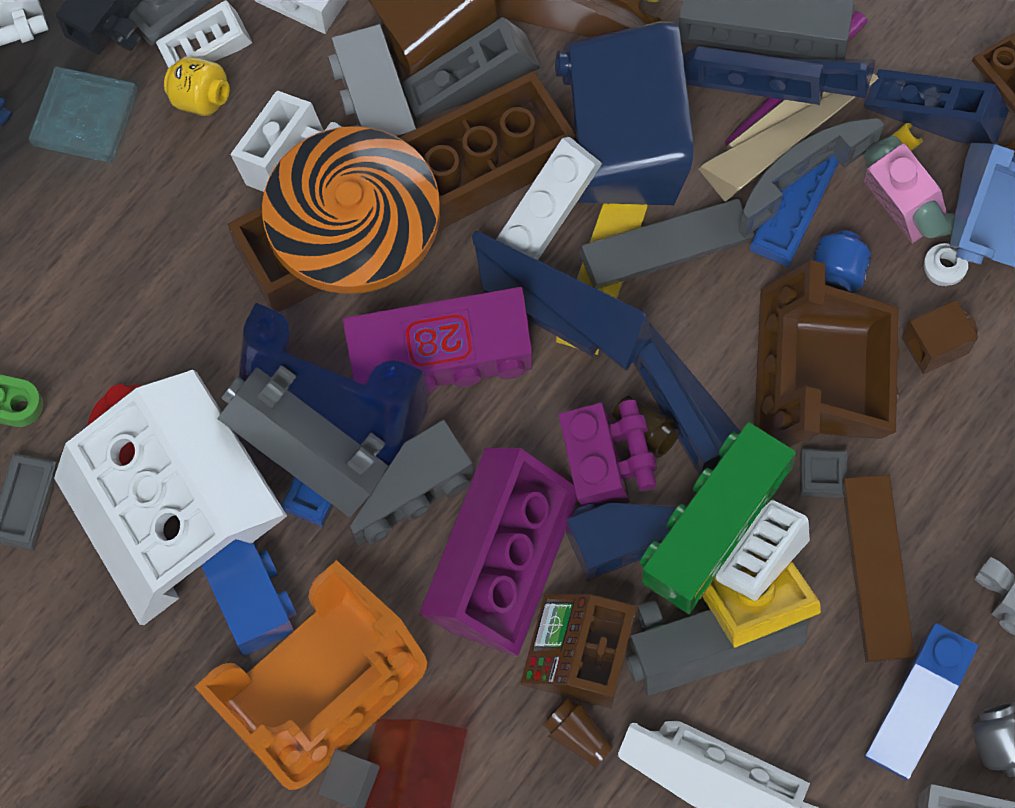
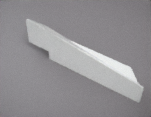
(708, 770)

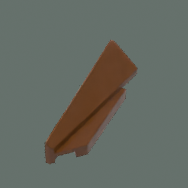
(578, 17)

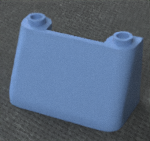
(986, 206)

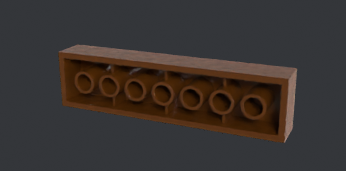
(474, 157)

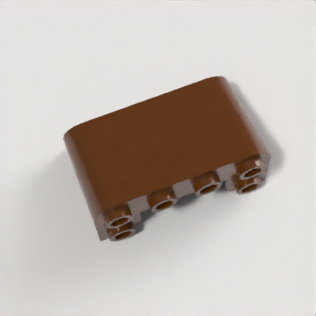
(431, 28)

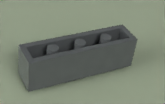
(770, 26)

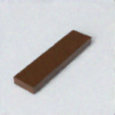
(877, 568)

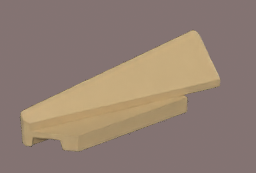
(768, 141)

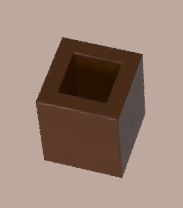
(940, 336)

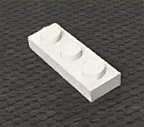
(550, 199)

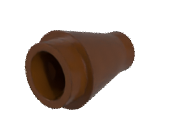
(577, 732)

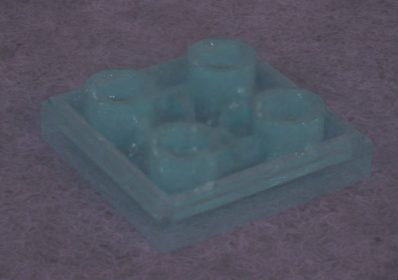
(83, 114)

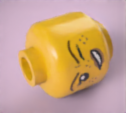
(196, 86)

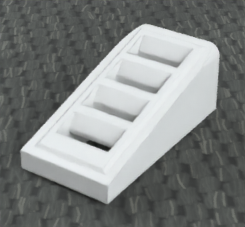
(211, 20)
(773, 523)

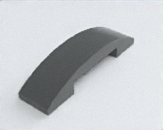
(842, 141)

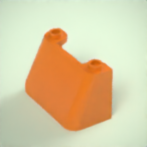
(320, 681)

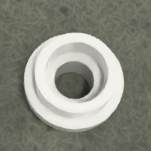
(940, 274)

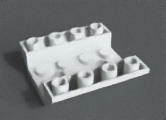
(180, 467)

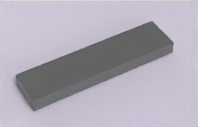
(664, 244)

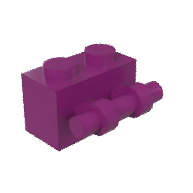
(595, 456)

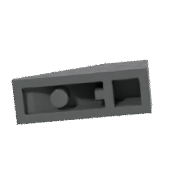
(471, 69)

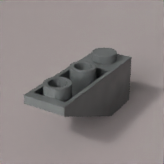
(418, 475)

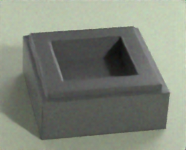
(822, 472)
(349, 780)

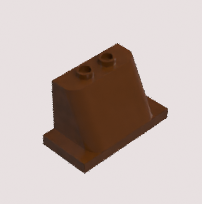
(824, 360)

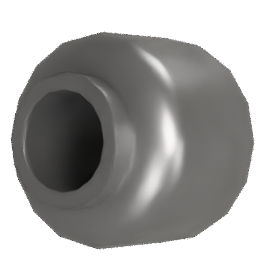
(996, 738)

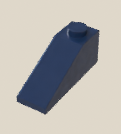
(940, 105)
(615, 534)

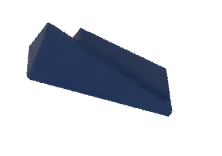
(777, 77)
(564, 304)
(685, 400)

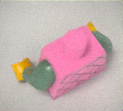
(906, 187)

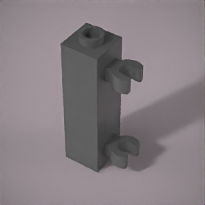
(303, 439)
(696, 648)

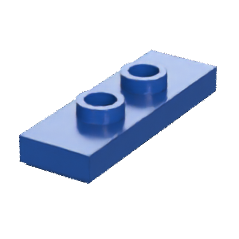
(783, 233)

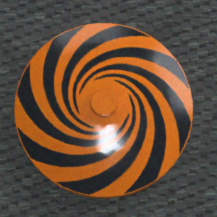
(351, 210)

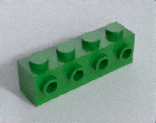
(716, 517)

